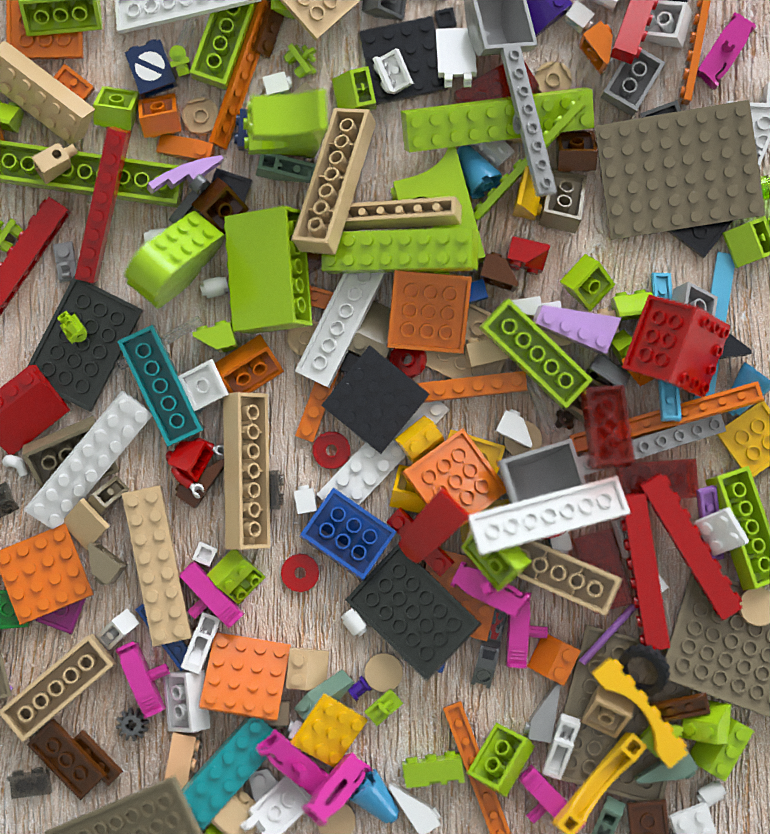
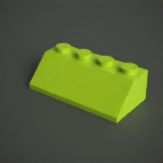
(60, 16)

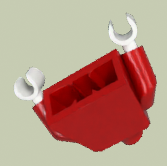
(190, 460)

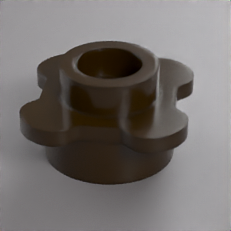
(569, 419)

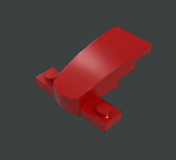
(429, 530)

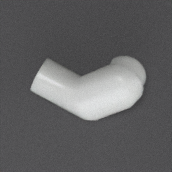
(16, 462)

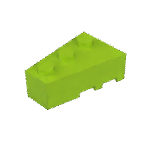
(433, 769)

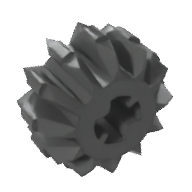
(129, 731)

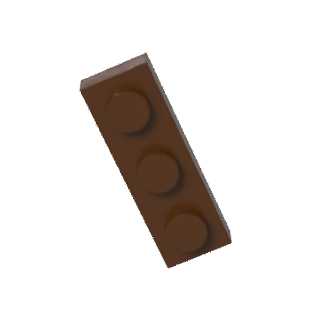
(268, 32)
(682, 707)
(99, 756)

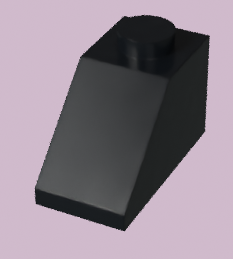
(734, 348)

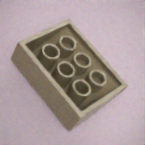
(51, 450)

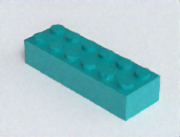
(160, 385)
(226, 770)

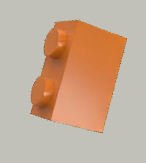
(597, 45)
(159, 115)
(554, 659)

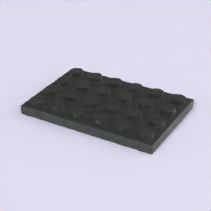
(83, 368)
(413, 612)

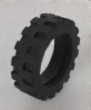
(654, 657)

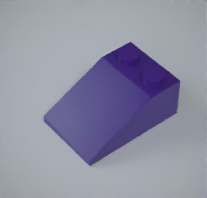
(546, 13)

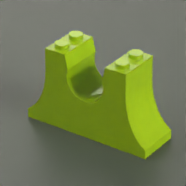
(286, 123)
(441, 180)

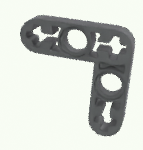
(197, 186)

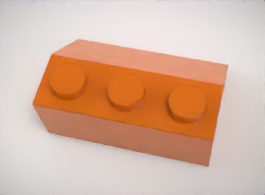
(248, 366)

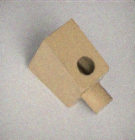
(53, 161)

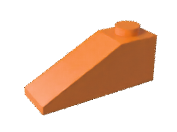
(184, 148)

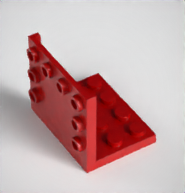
(677, 344)

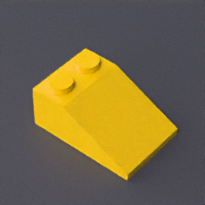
(526, 202)

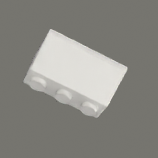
(182, 701)

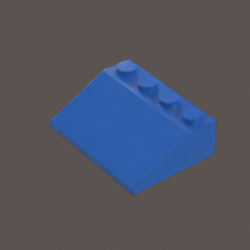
(347, 534)

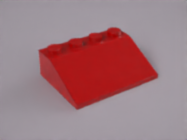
(27, 408)

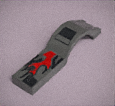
(489, 651)

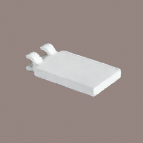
(455, 56)
(277, 808)

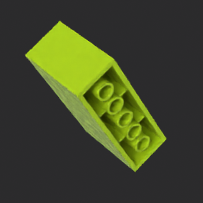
(266, 272)

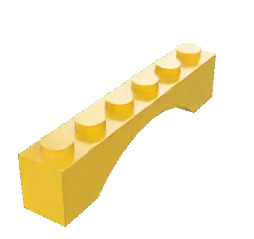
(664, 742)
(577, 809)

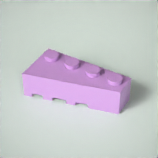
(579, 327)

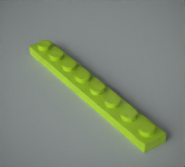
(508, 180)

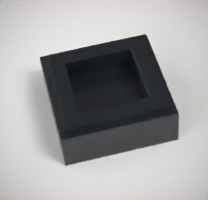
(445, 18)

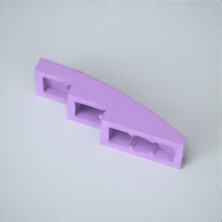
(185, 171)

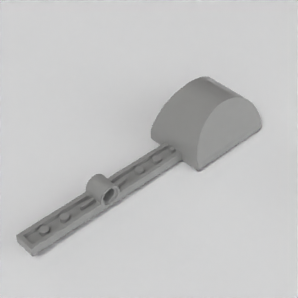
(508, 31)
(559, 468)

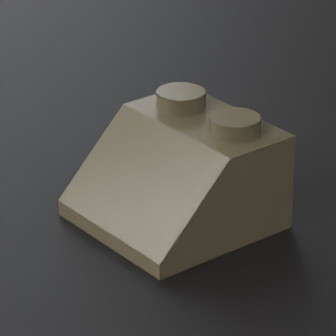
(104, 564)

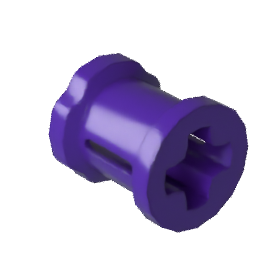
(359, 688)

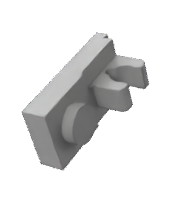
(65, 261)

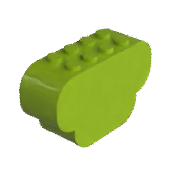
(173, 259)

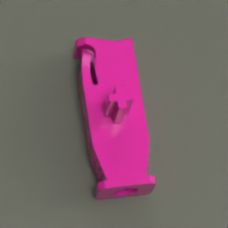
(725, 50)
(478, 586)
(210, 596)
(518, 636)
(142, 678)
(292, 762)
(336, 789)
(544, 792)

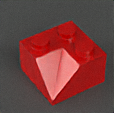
(527, 255)

